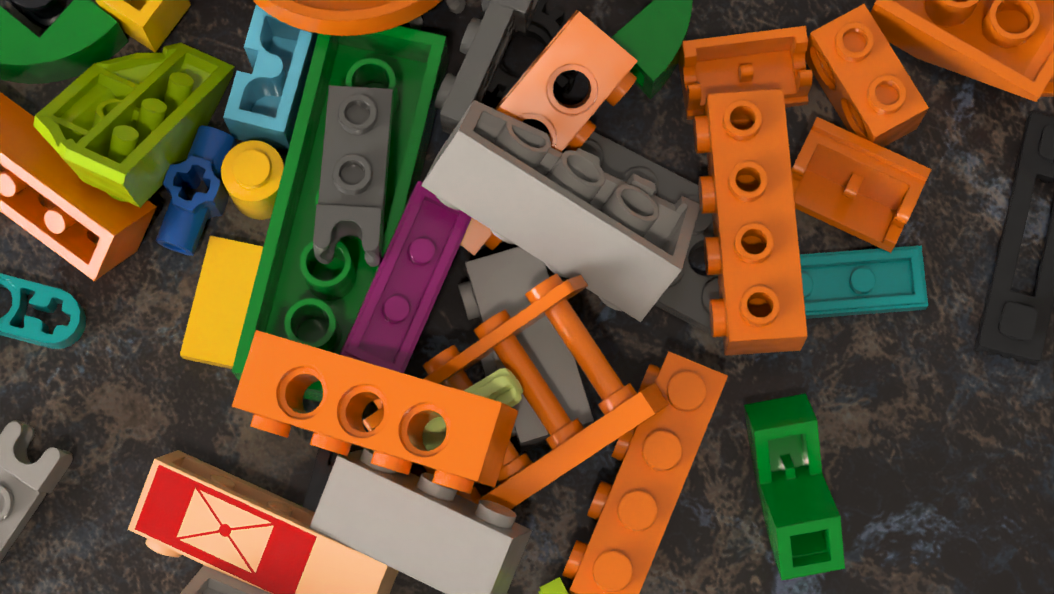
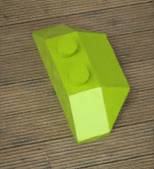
(134, 118)

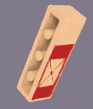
(247, 532)

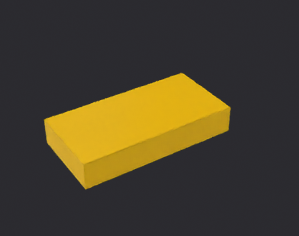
(221, 302)

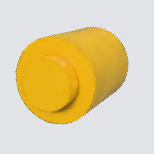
(253, 177)

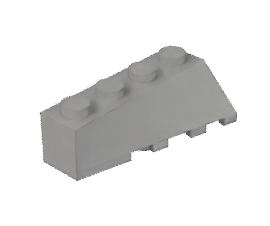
(564, 208)

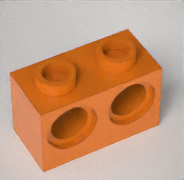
(864, 78)

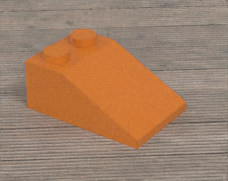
(985, 40)

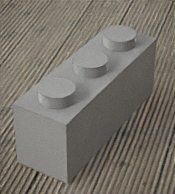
(501, 284)
(420, 527)

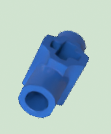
(187, 218)

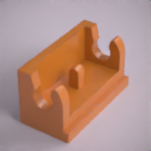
(745, 64)
(856, 184)

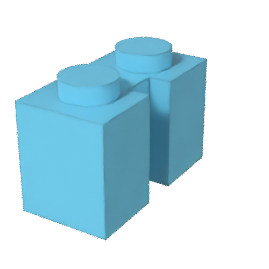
(268, 100)

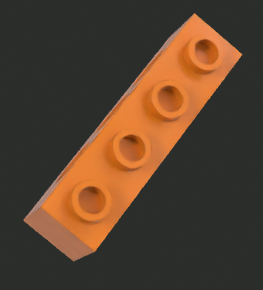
(575, 47)
(283, 369)

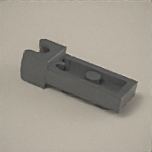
(484, 48)
(354, 171)

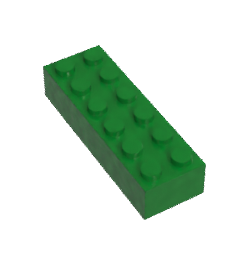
(292, 289)

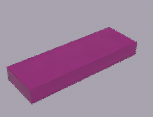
(406, 282)

